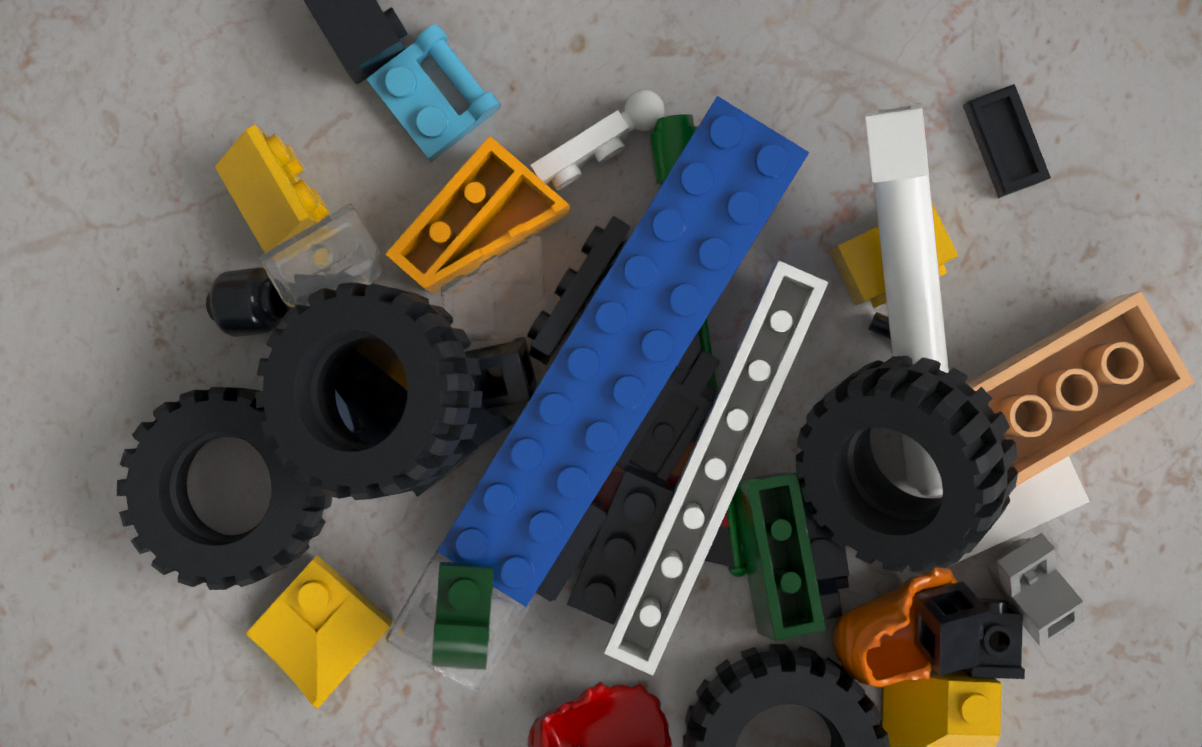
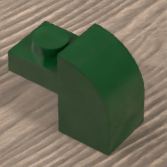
(462, 615)

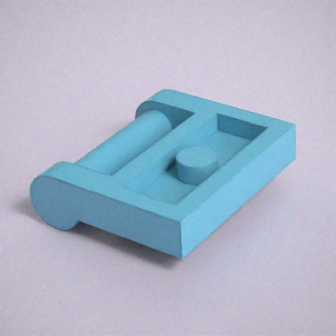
(419, 102)

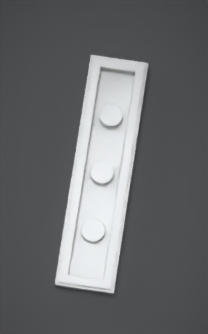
(1031, 504)

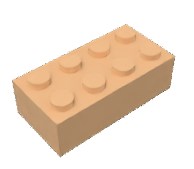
(1083, 381)

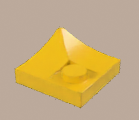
(319, 630)

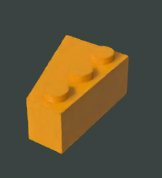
(476, 216)

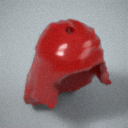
(604, 719)

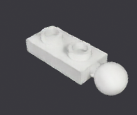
(600, 140)

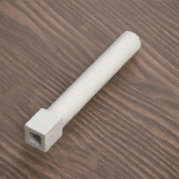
(908, 255)

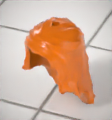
(878, 635)

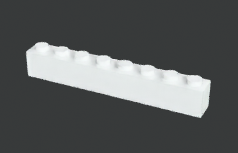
(715, 466)

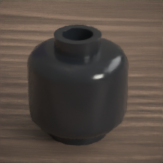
(245, 302)

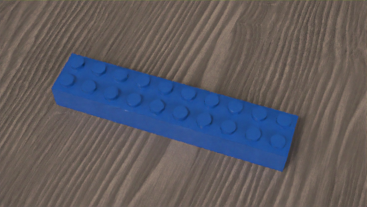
(624, 349)

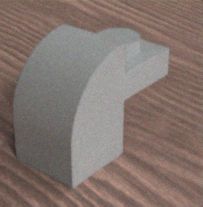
(1035, 588)

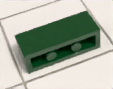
(778, 556)

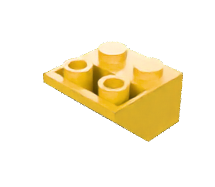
(268, 188)

